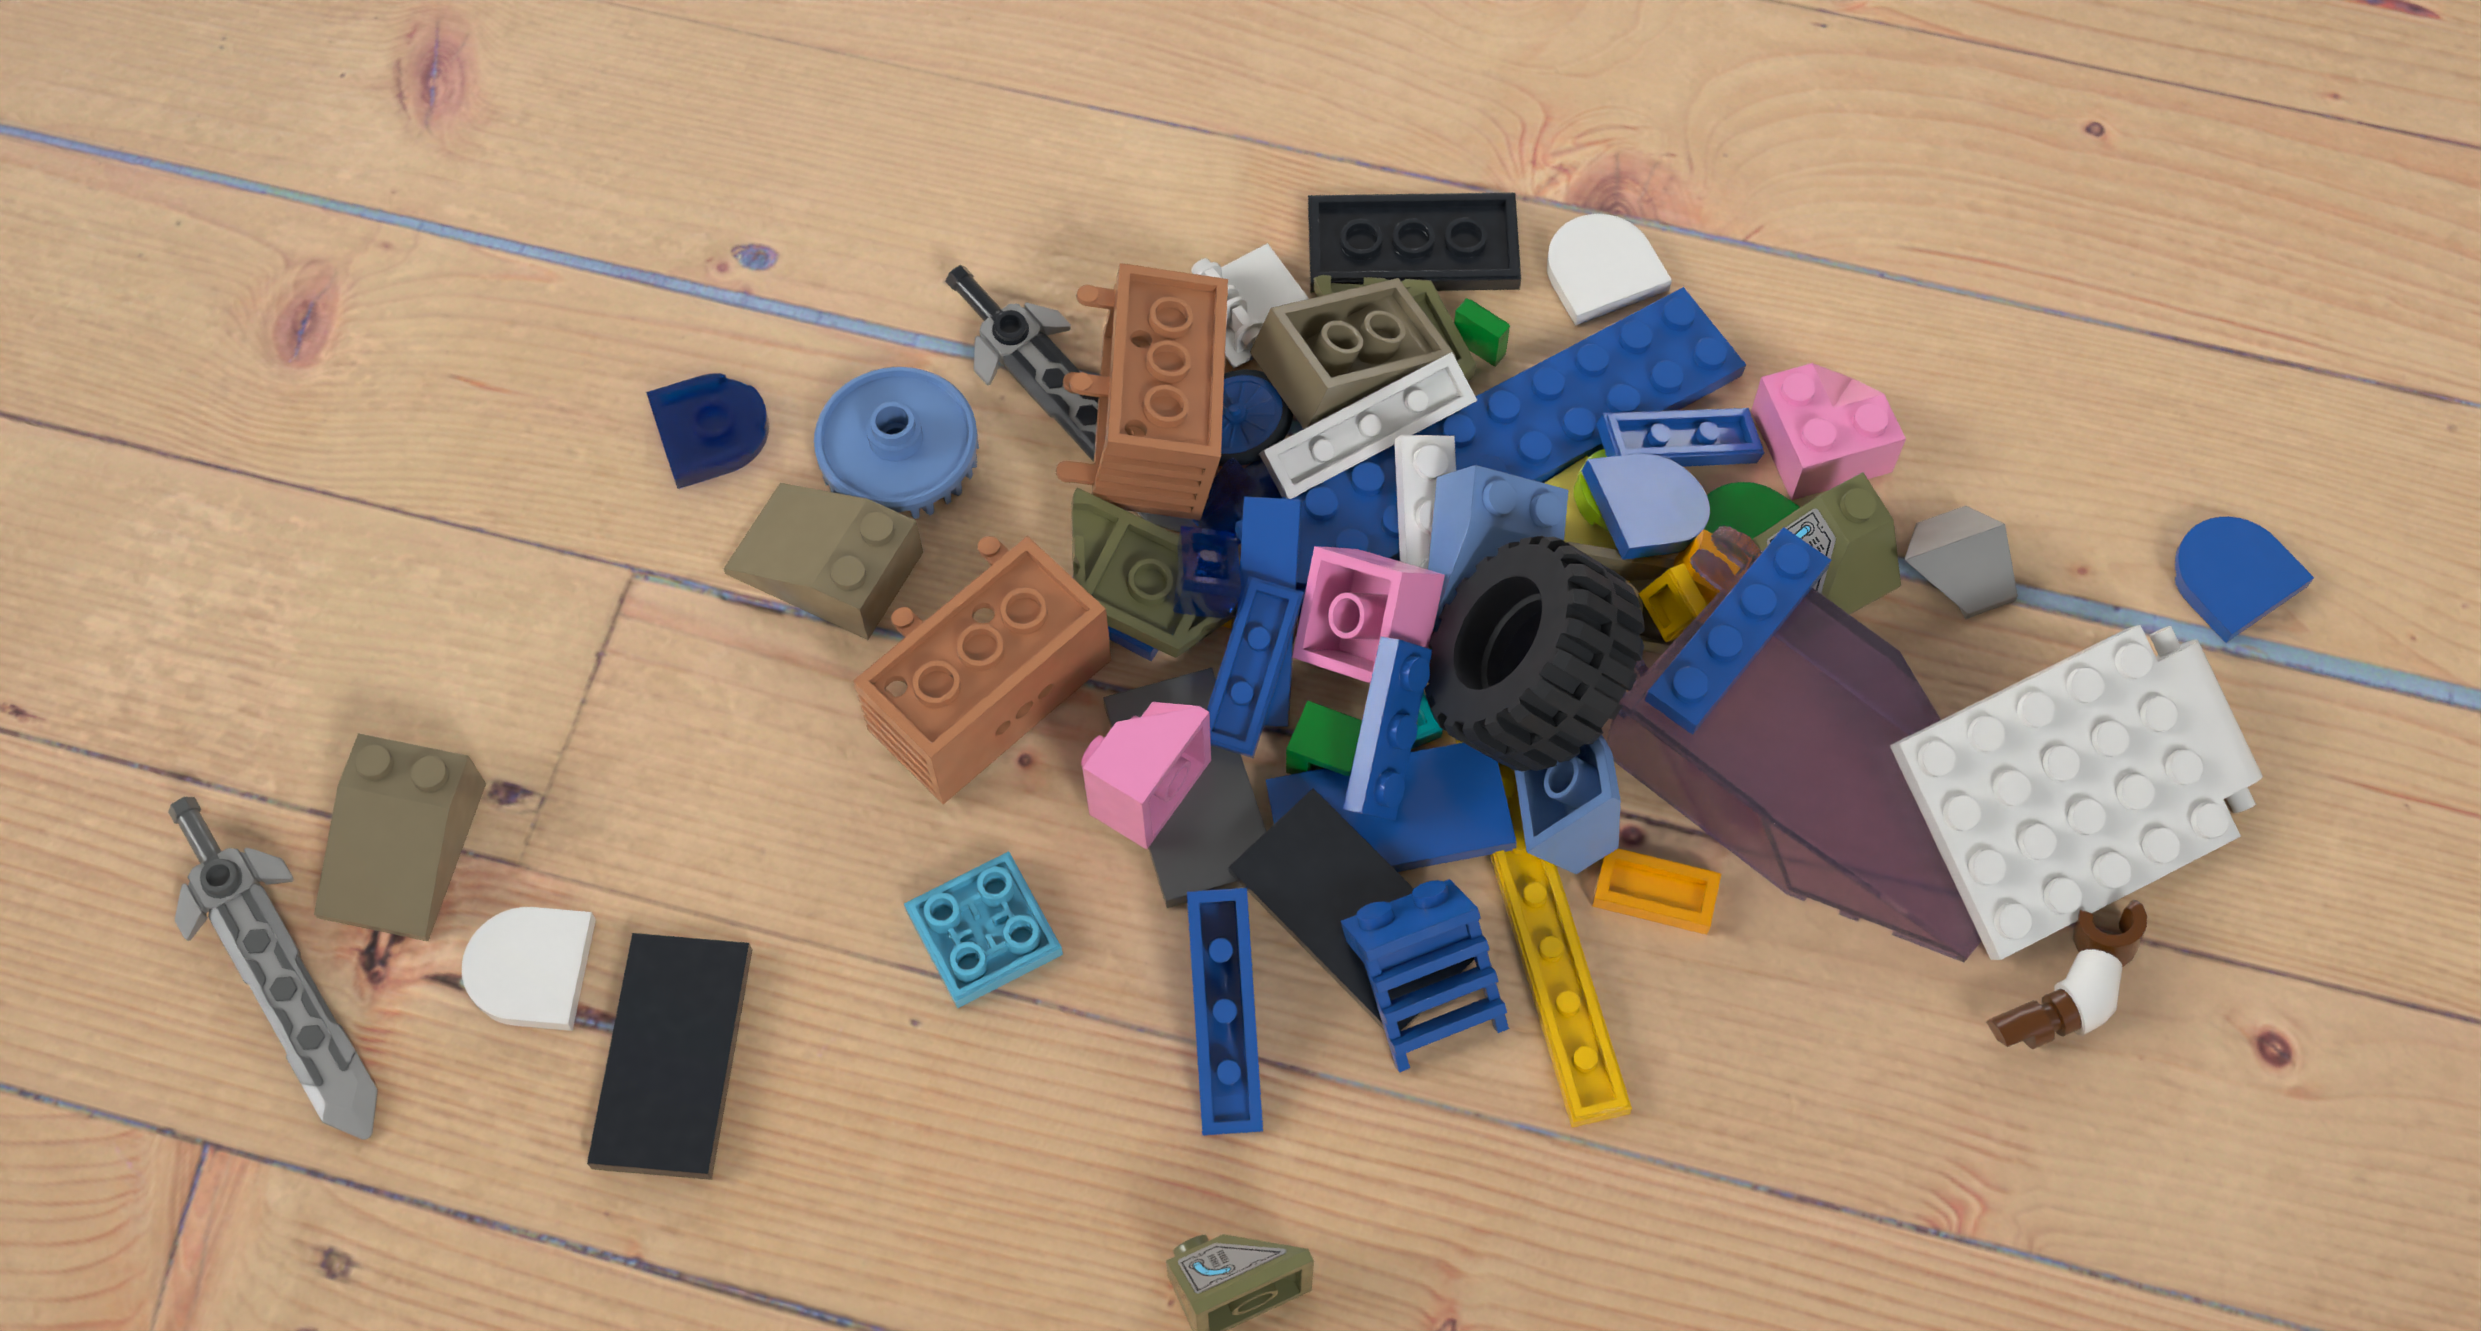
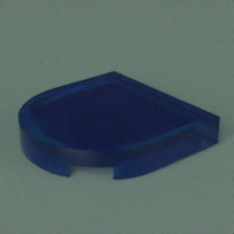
(709, 426)

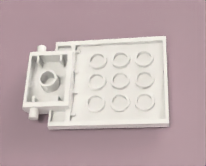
(2080, 784)

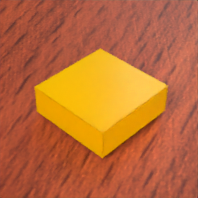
(1673, 601)

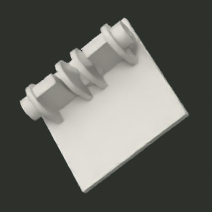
(1254, 287)

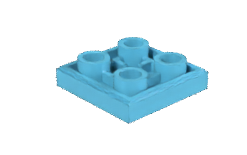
(983, 929)

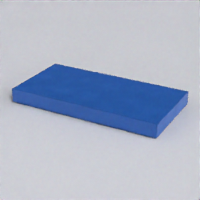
(1448, 811)

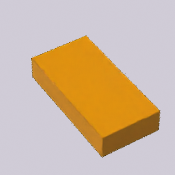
(1657, 890)

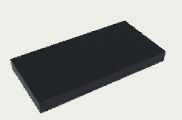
(1440, 237)
(1314, 875)
(670, 1056)

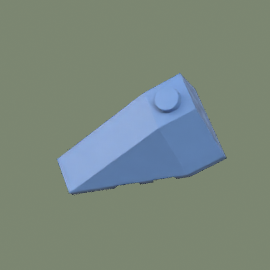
(1572, 808)

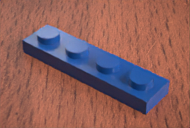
(1737, 630)

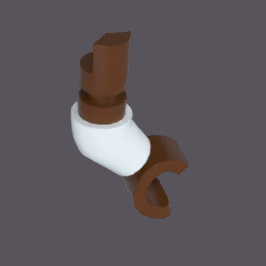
(2087, 993)

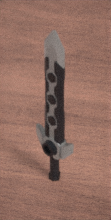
(1021, 343)

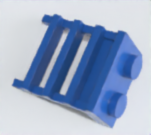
(1414, 939)

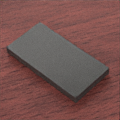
(1217, 814)

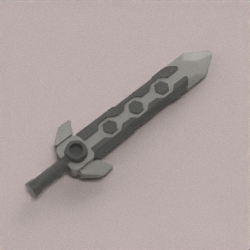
(271, 965)

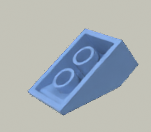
(1482, 512)

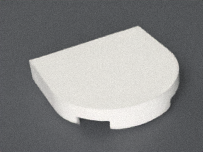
(1603, 266)
(529, 966)

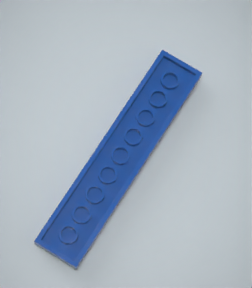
(1535, 419)

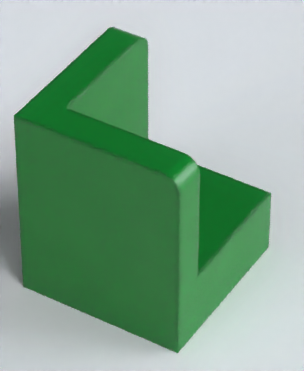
(1323, 739)

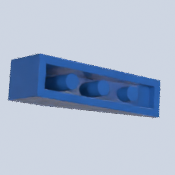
(1224, 1011)

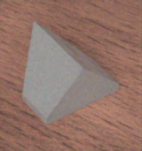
(1965, 559)

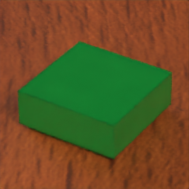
(1482, 331)

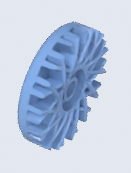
(897, 439)

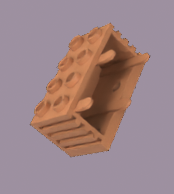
(1155, 391)
(988, 682)

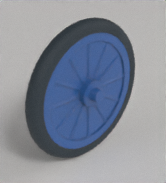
(1252, 416)

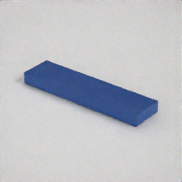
(1272, 555)

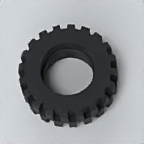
(1534, 654)

